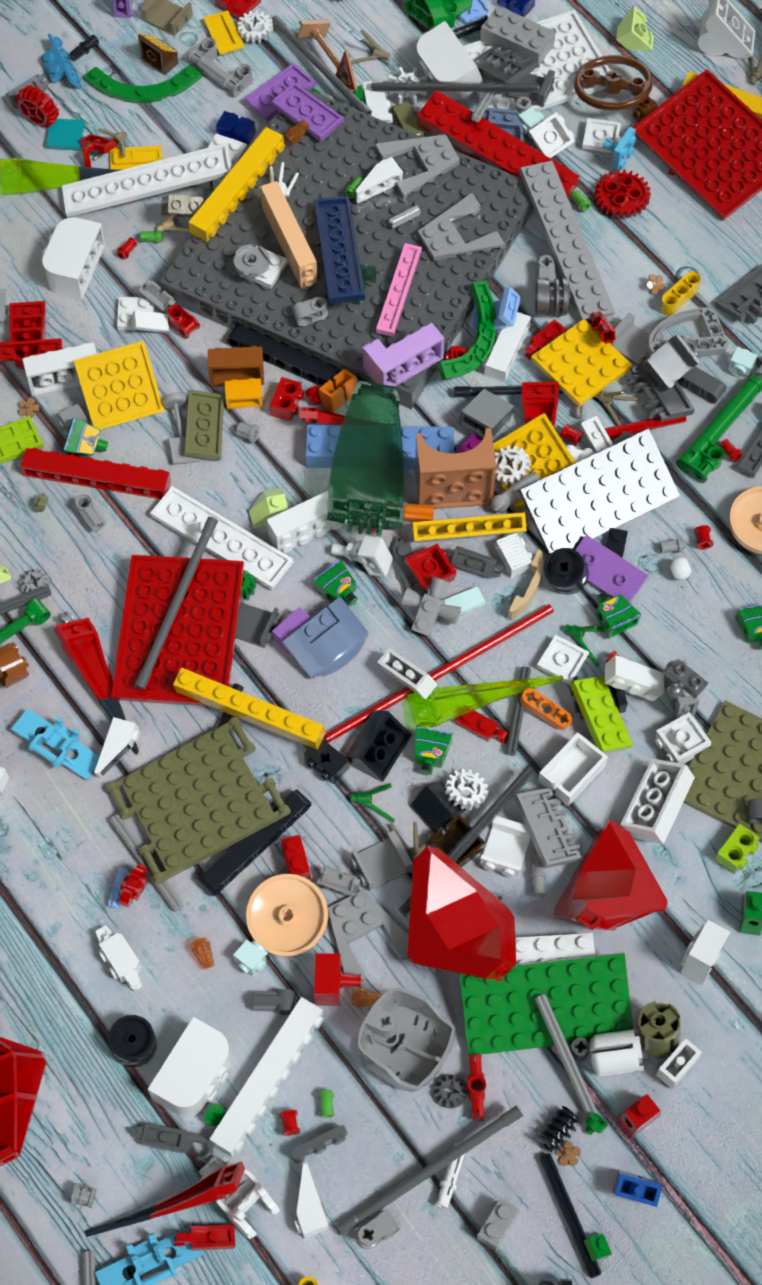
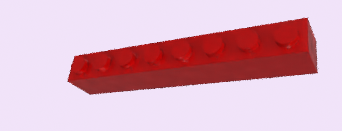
(95, 473)

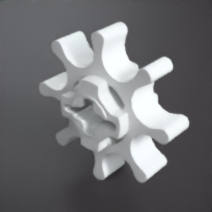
(408, 77)

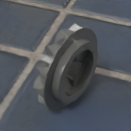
(441, 1095)

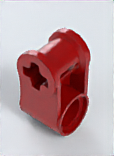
(184, 322)

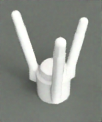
(286, 191)

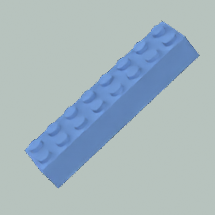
(323, 441)

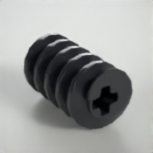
(558, 1129)

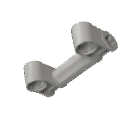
(204, 54)

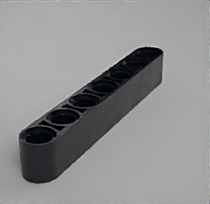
(284, 356)
(249, 848)

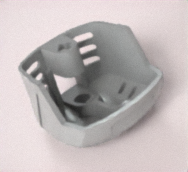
(414, 1052)

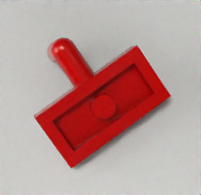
(97, 143)

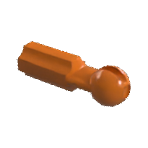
(418, 512)

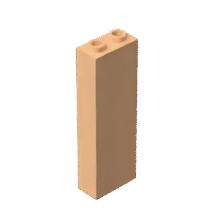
(289, 234)

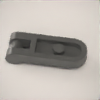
(318, 1144)

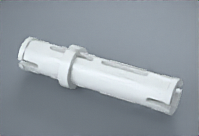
(448, 1183)

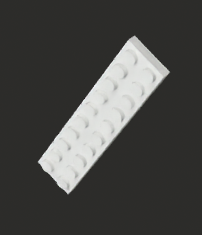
(147, 180)

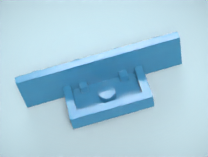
(58, 64)

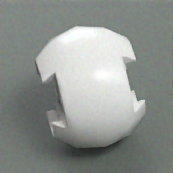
(680, 568)

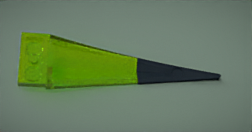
(30, 176)

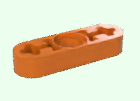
(553, 707)

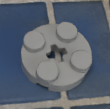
(255, 269)

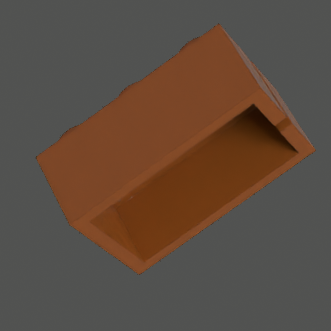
(235, 363)

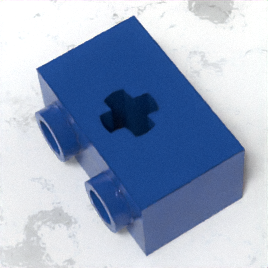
(637, 1188)

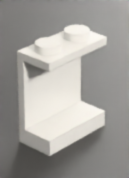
(506, 847)

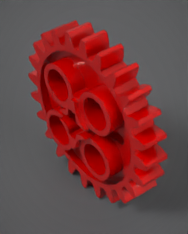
(622, 194)

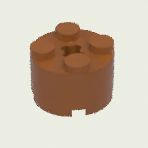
(12, 666)

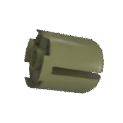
(659, 1029)

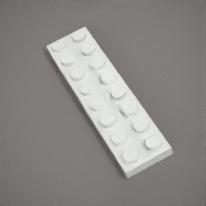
(228, 539)

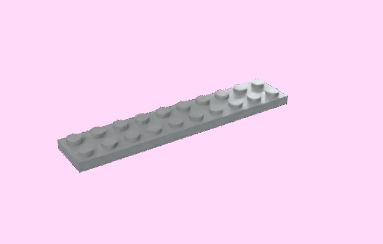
(566, 240)

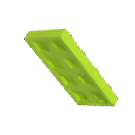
(16, 438)
(601, 714)

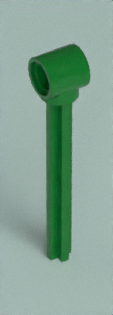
(34, 613)

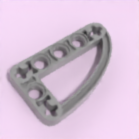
(712, 340)

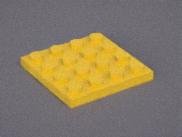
(581, 363)
(119, 385)
(543, 447)

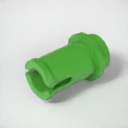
(351, 189)
(582, 202)
(152, 236)
(326, 1103)

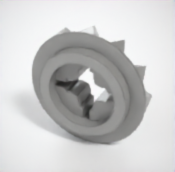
(40, 576)

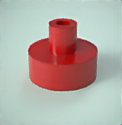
(313, 395)

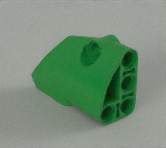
(434, 12)

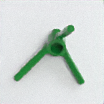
(579, 632)
(366, 799)

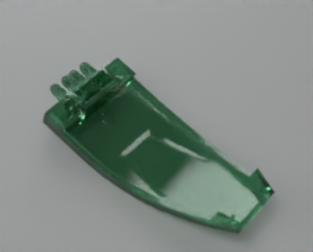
(368, 463)

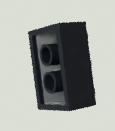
(378, 745)

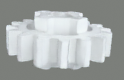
(255, 26)
(518, 459)
(466, 789)

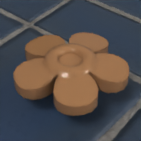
(655, 284)
(28, 407)
(567, 1154)

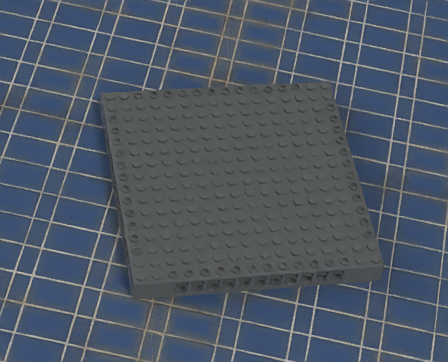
(440, 292)

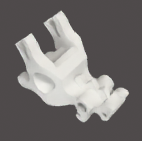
(243, 1198)

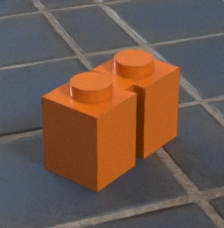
(344, 386)

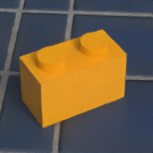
(243, 393)

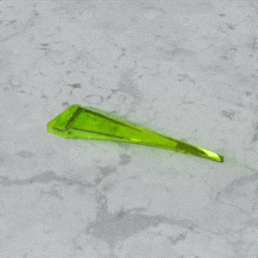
(455, 701)

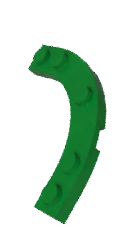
(143, 94)
(484, 337)

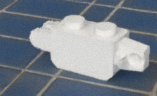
(120, 957)

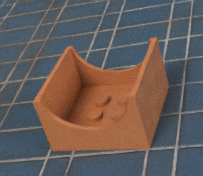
(457, 478)

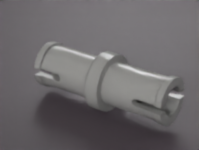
(537, 877)

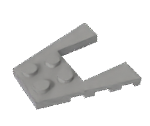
(433, 152)
(445, 242)
(356, 918)

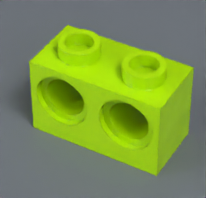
(734, 847)

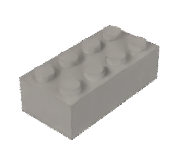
(517, 34)

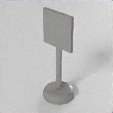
(175, 401)

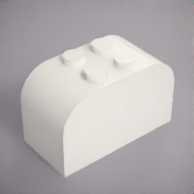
(447, 60)
(73, 256)
(192, 1070)

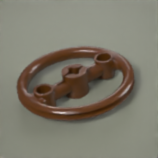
(613, 82)

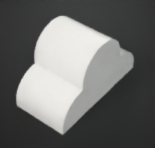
(725, 31)

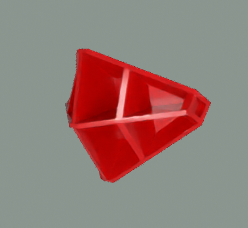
(611, 884)
(458, 921)
(19, 1085)

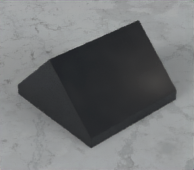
(434, 806)

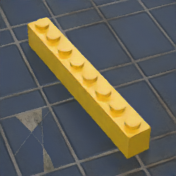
(236, 184)
(249, 708)

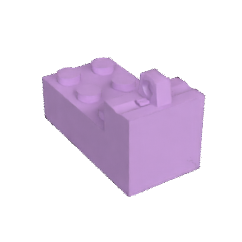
(403, 358)

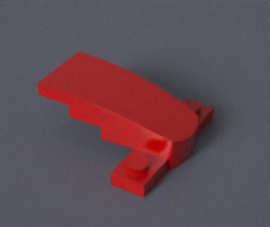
(27, 333)

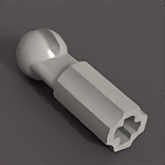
(502, 501)

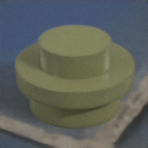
(41, 502)

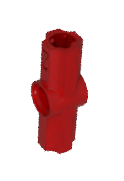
(602, 327)

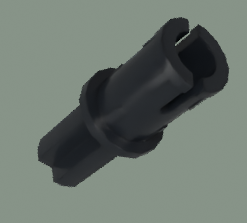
(84, 47)

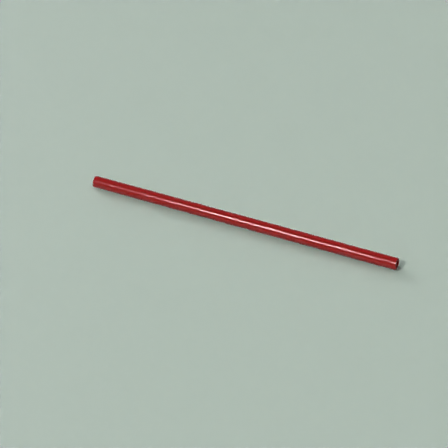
(442, 671)

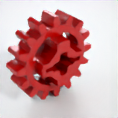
(133, 885)

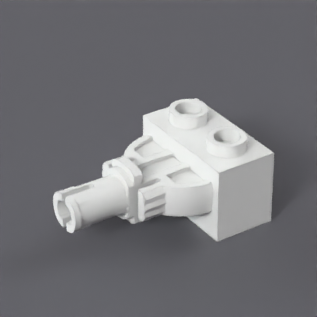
(369, 552)

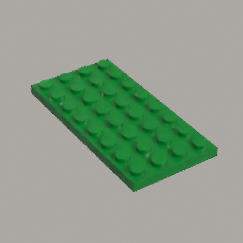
(583, 992)

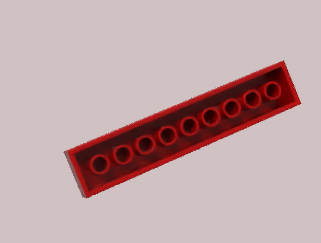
(484, 139)

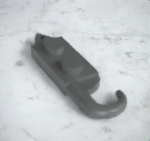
(400, 551)
(171, 1139)

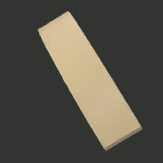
(521, 604)

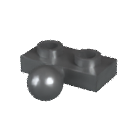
(684, 679)

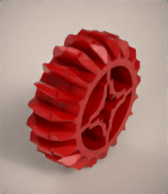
(37, 106)

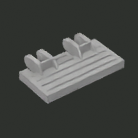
(547, 827)

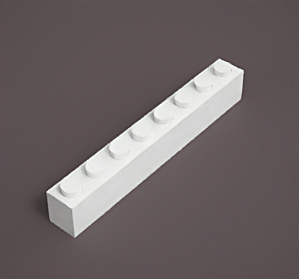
(266, 1077)

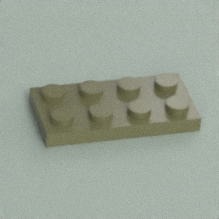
(204, 425)

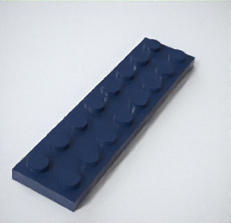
(339, 249)

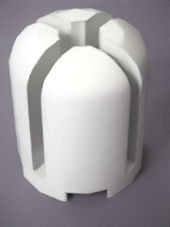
(616, 1053)

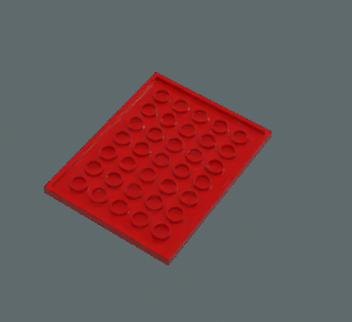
(708, 142)
(199, 637)

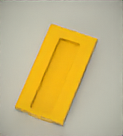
(224, 32)
(134, 156)

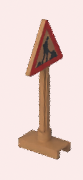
(318, 30)

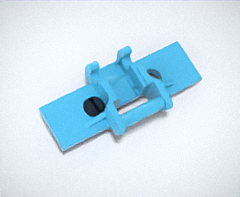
(39, 732)
(146, 1258)

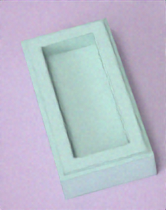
(467, 600)

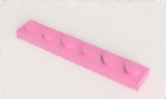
(399, 290)

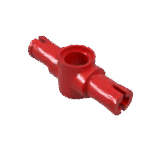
(476, 1097)

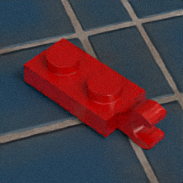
(544, 337)
(481, 726)
(207, 1238)

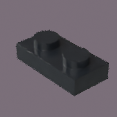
(616, 541)

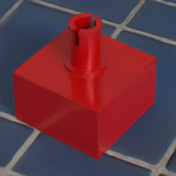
(330, 979)

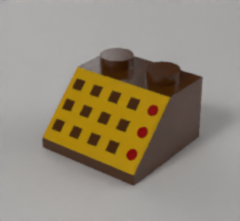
(157, 53)

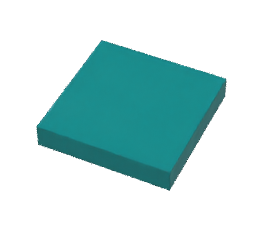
(65, 134)

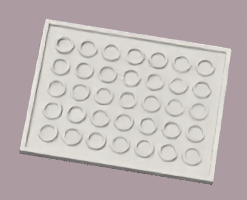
(570, 52)

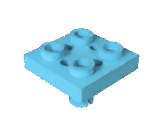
(621, 150)

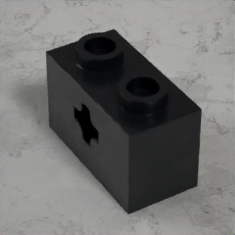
(330, 771)

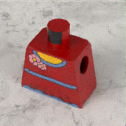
(640, 1115)

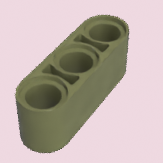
(406, 119)

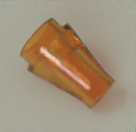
(296, 132)
(203, 952)
(364, 998)

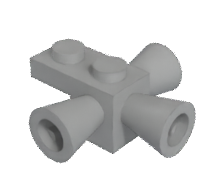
(430, 606)

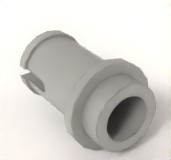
(673, 545)

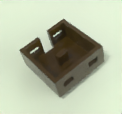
(456, 830)

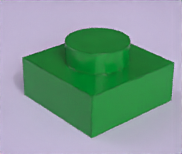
(598, 1247)

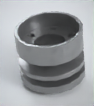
(551, 296)

